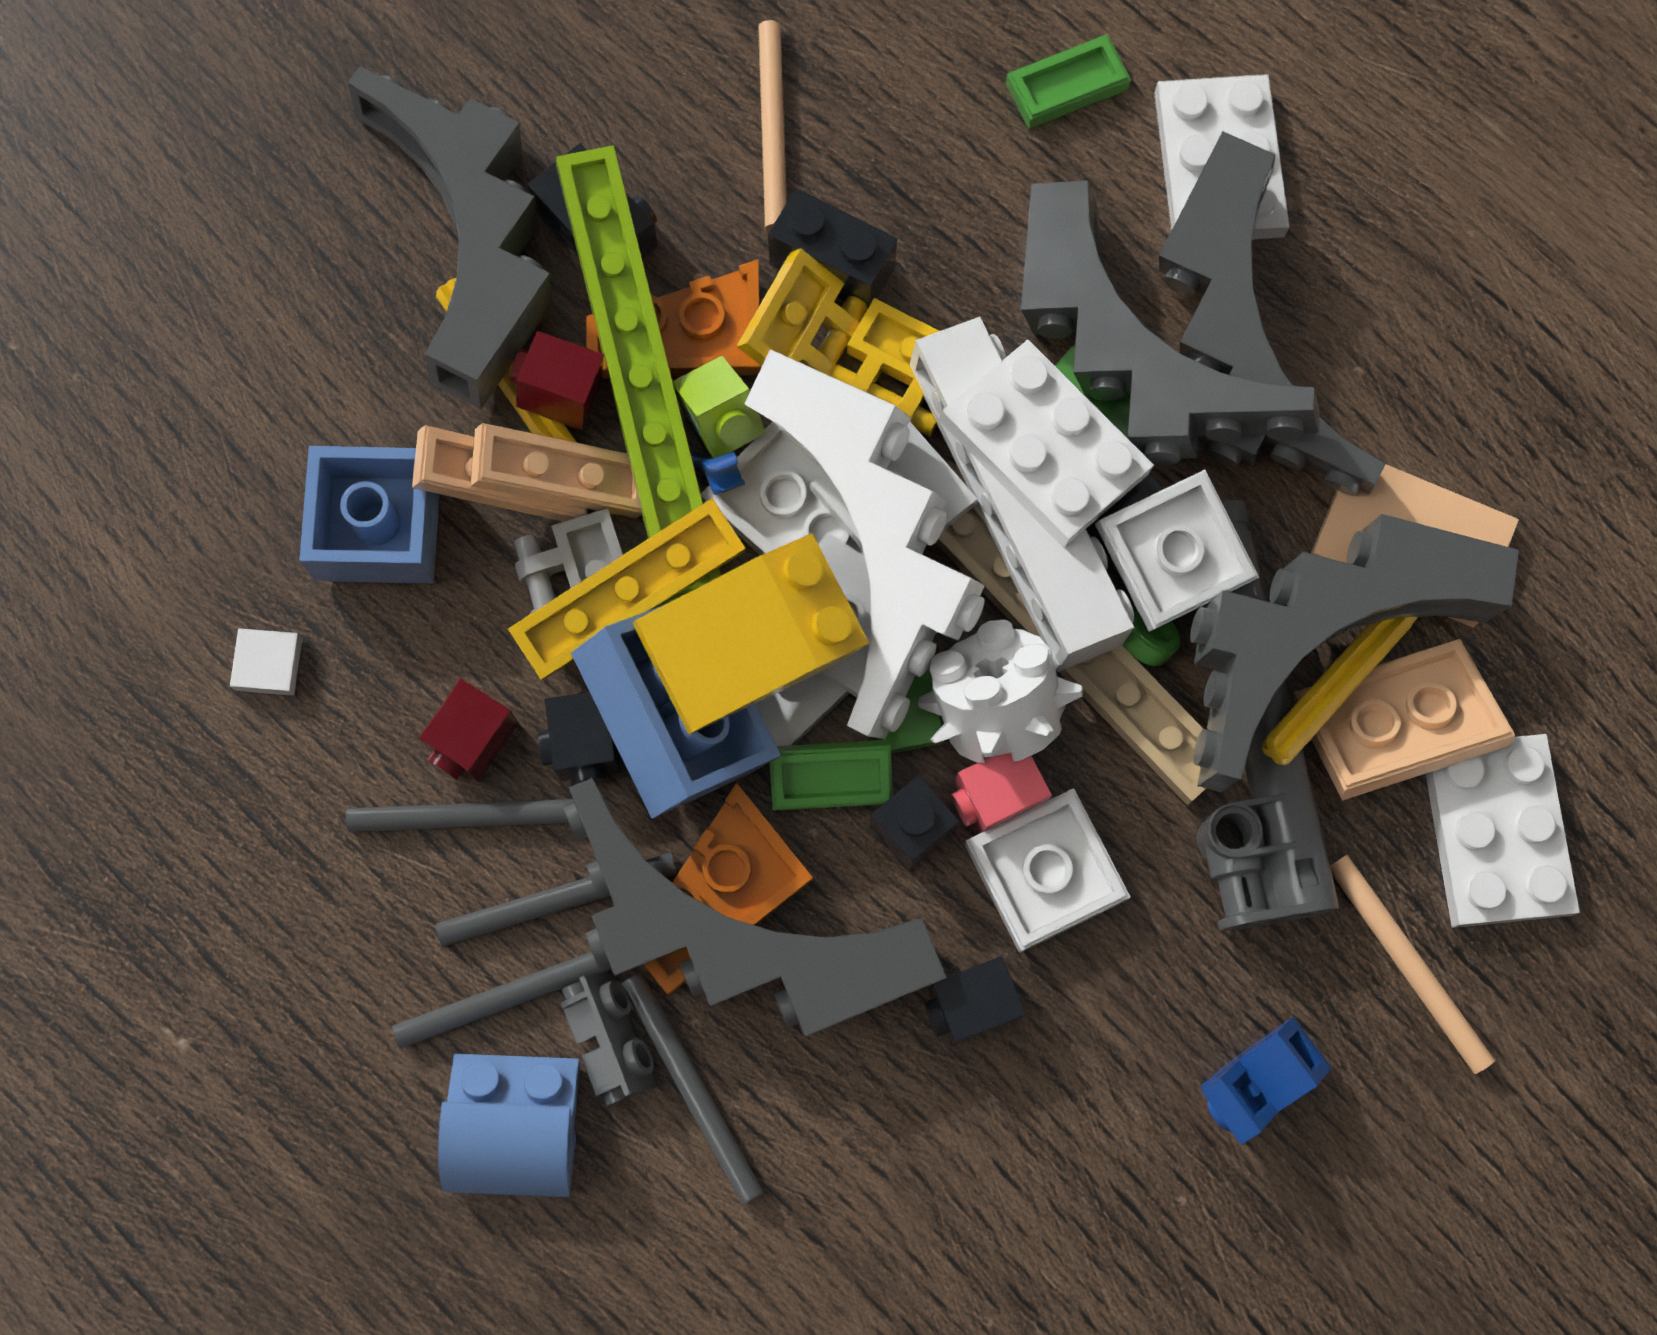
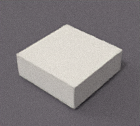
(266, 662)

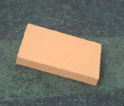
(1411, 500)
(1410, 721)

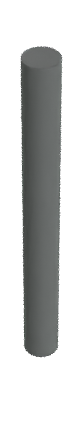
(456, 815)
(532, 906)
(495, 1000)
(692, 1088)

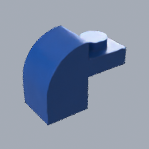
(1264, 1080)

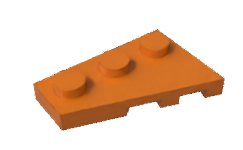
(703, 322)
(736, 870)

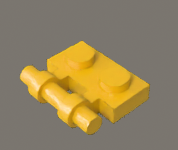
(794, 311)
(886, 345)

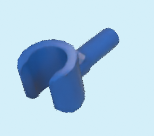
(720, 471)

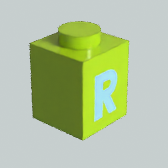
(716, 408)

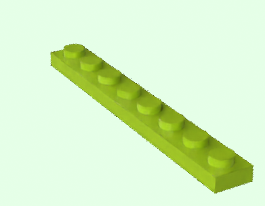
(630, 339)

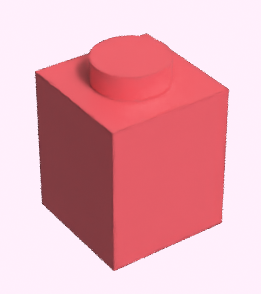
(998, 791)

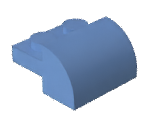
(509, 1125)

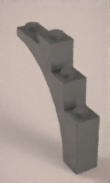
(1214, 254)
(496, 291)
(1117, 356)
(1388, 574)
(651, 917)

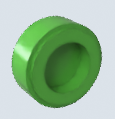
(1154, 646)

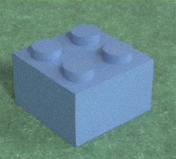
(366, 517)

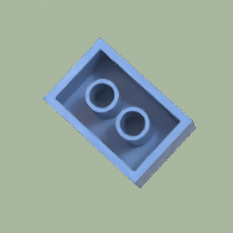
(653, 742)

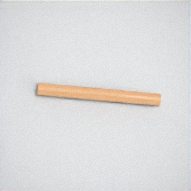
(772, 121)
(1411, 965)

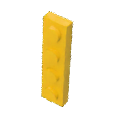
(628, 587)

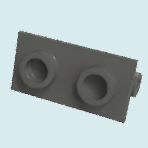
(601, 1009)

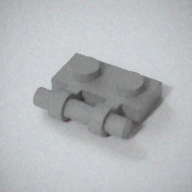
(582, 550)

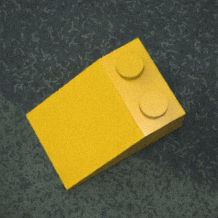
(751, 633)

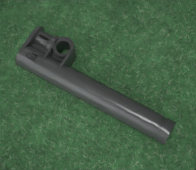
(1283, 856)

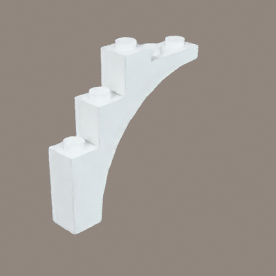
(895, 518)

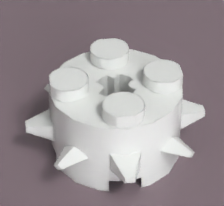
(998, 693)

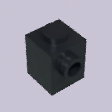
(577, 740)

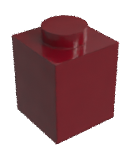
(557, 379)
(467, 732)

